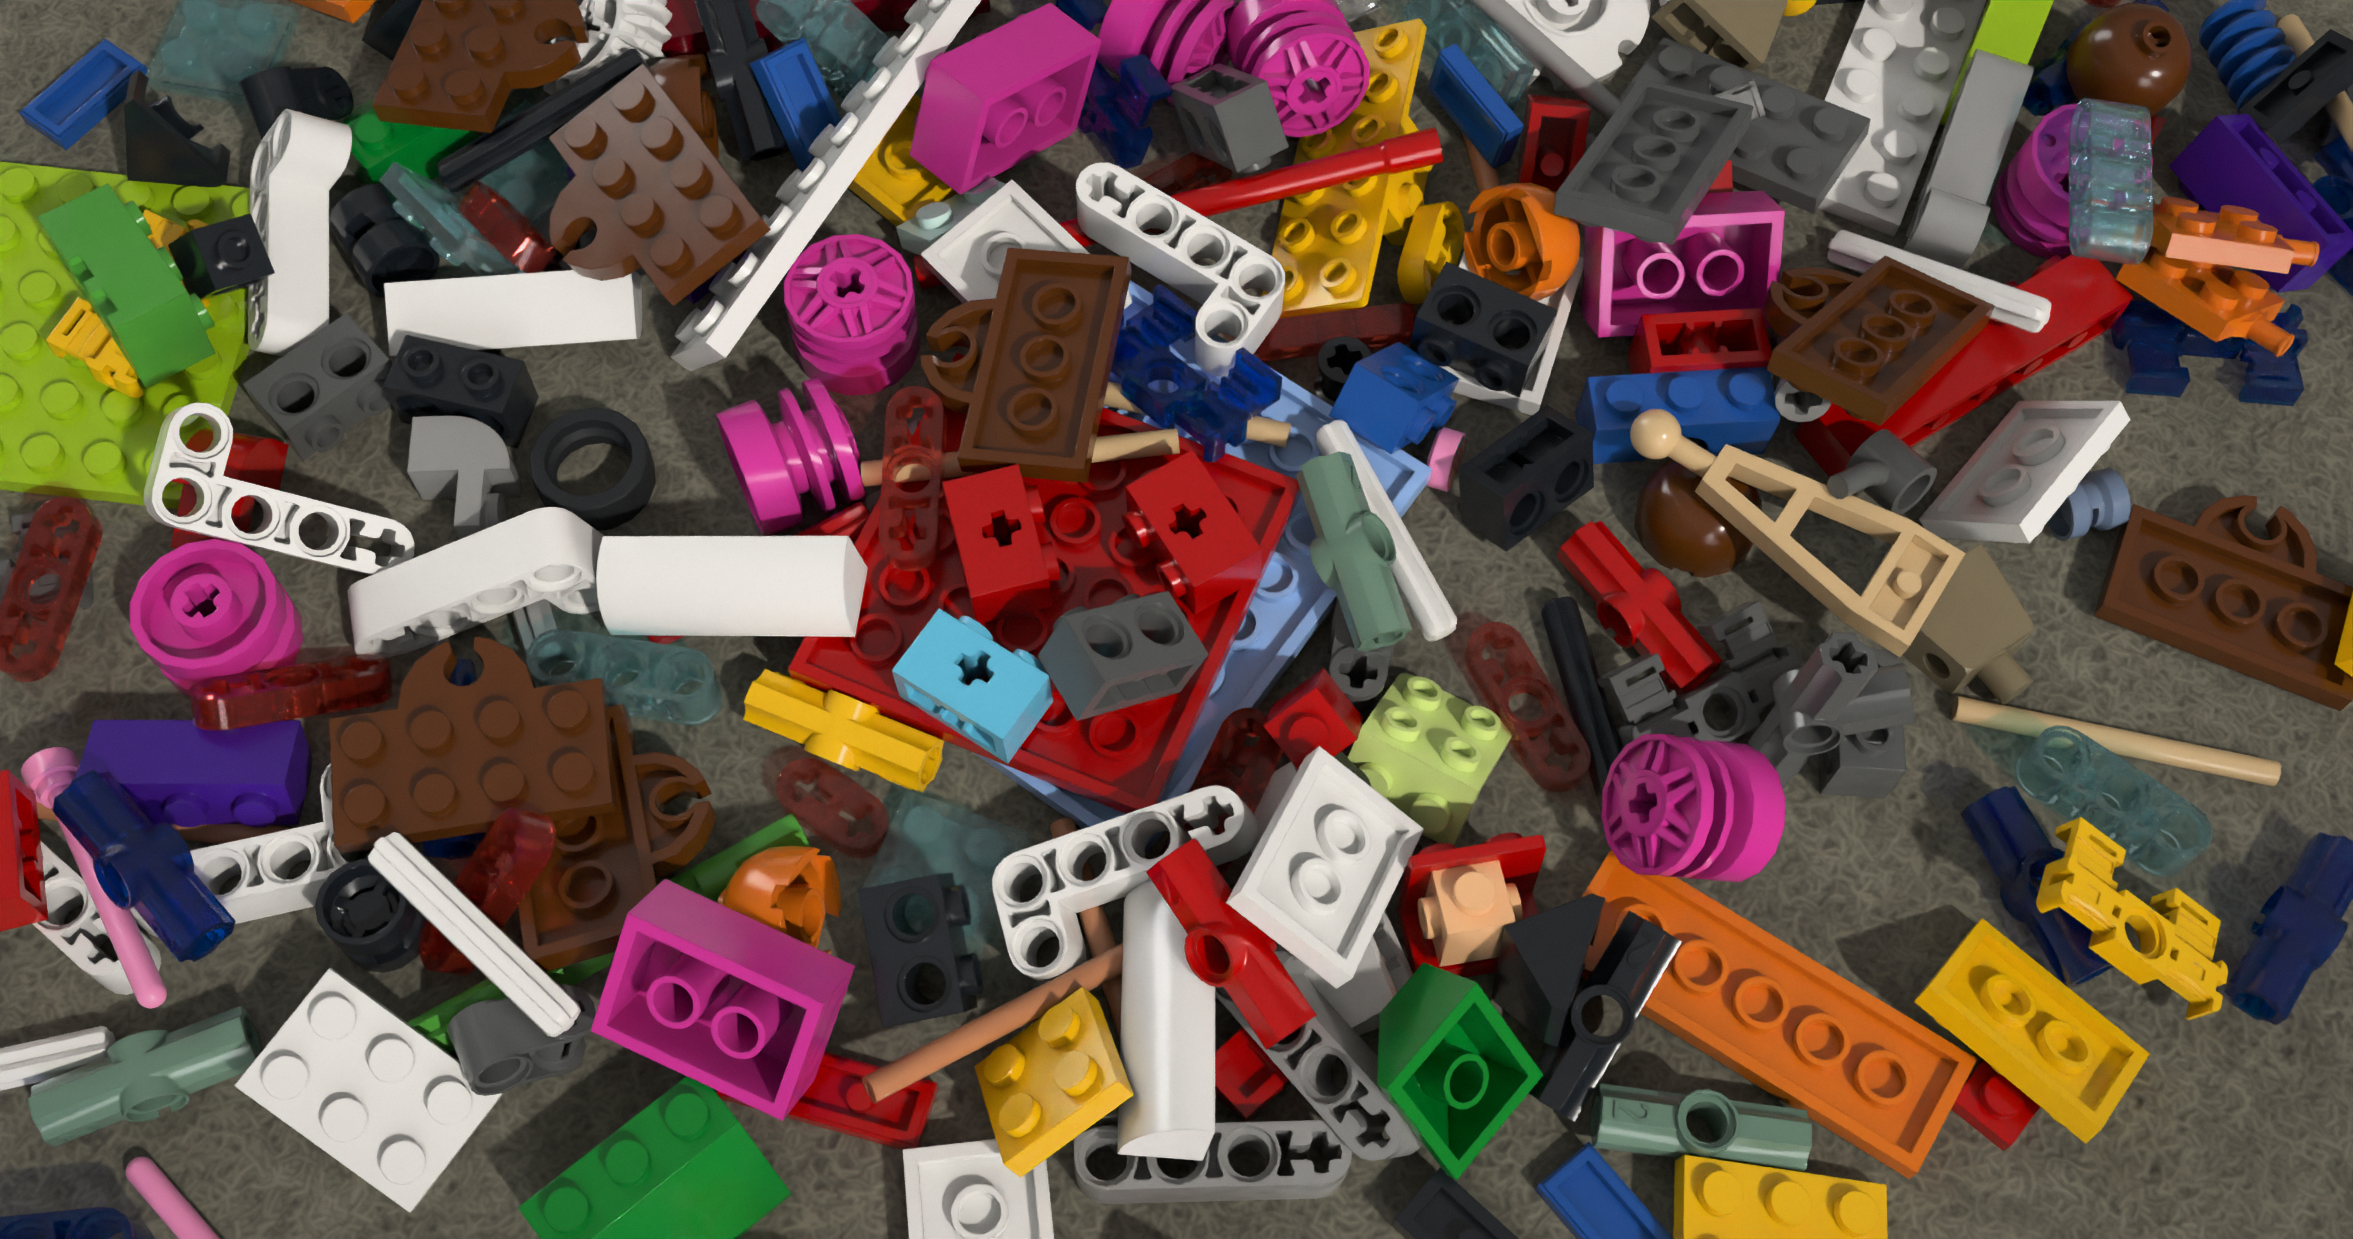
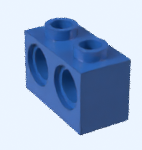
(1395, 398)

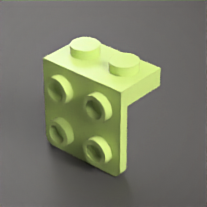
(1429, 753)

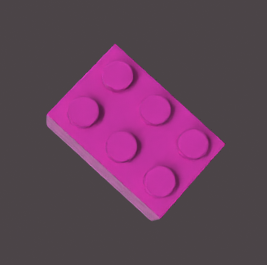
(1003, 97)
(1716, 263)
(721, 998)

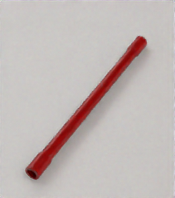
(1387, 157)

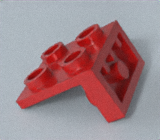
(1520, 864)

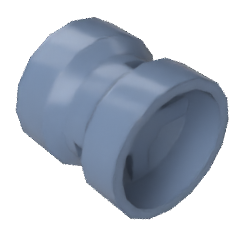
(2097, 502)

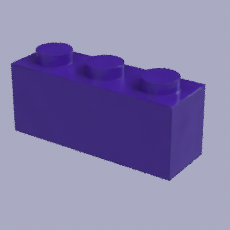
(2243, 167)
(205, 775)

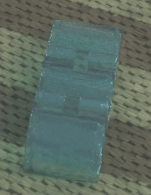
(835, 32)
(2110, 181)
(651, 694)
(2143, 802)

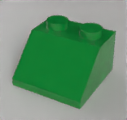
(382, 143)
(1451, 1065)

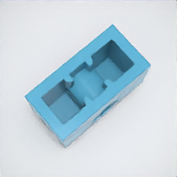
(989, 714)

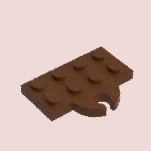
(469, 56)
(647, 193)
(1870, 336)
(1033, 362)
(2233, 596)
(470, 752)
(614, 858)

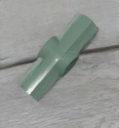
(1353, 552)
(144, 1076)
(1741, 1131)

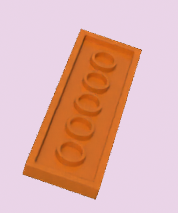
(1788, 1021)

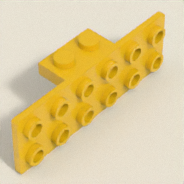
(1335, 233)

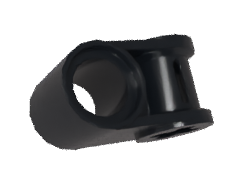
(305, 90)

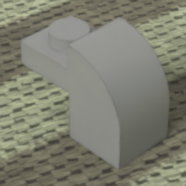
(465, 463)

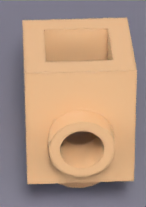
(1468, 912)

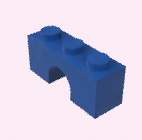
(1709, 405)

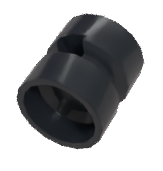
(381, 240)
(369, 918)

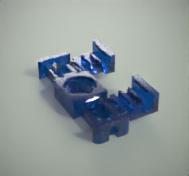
(1118, 109)
(2162, 338)
(1216, 414)

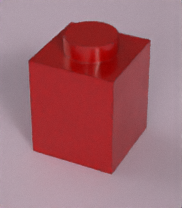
(1313, 717)

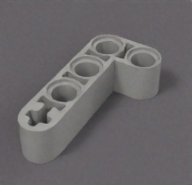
(1955, 192)
(1309, 1064)
(1214, 1177)

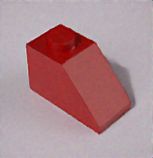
(1551, 140)

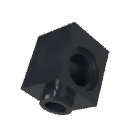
(221, 257)

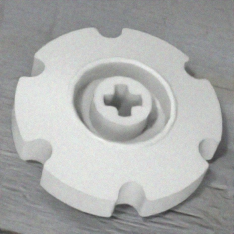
(1586, 31)

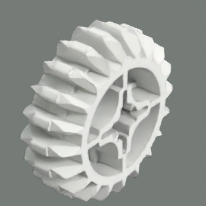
(614, 29)

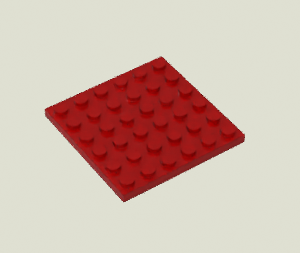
(1110, 757)

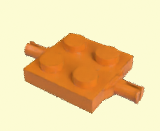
(2225, 238)
(2210, 298)

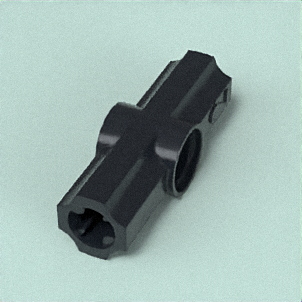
(732, 47)
(1628, 975)

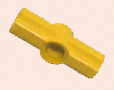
(843, 730)

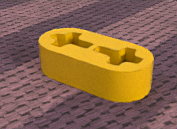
(1432, 240)

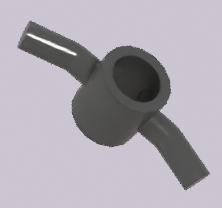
(1886, 472)

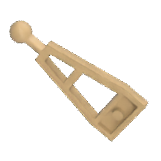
(1899, 590)

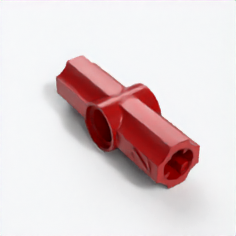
(1638, 606)
(1227, 947)

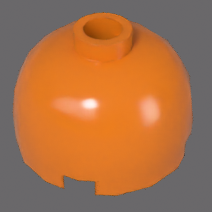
(1520, 232)
(786, 891)

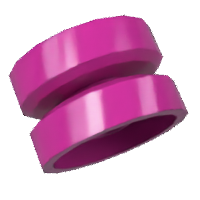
(213, 614)

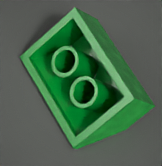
(663, 1175)

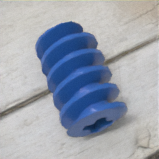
(2245, 47)

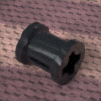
(1335, 365)

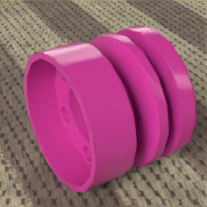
(1173, 34)
(1305, 57)
(2034, 189)
(852, 314)
(791, 456)
(1693, 808)

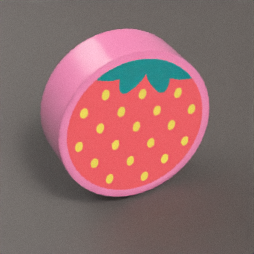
(1445, 458)

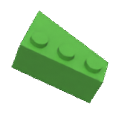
(130, 283)

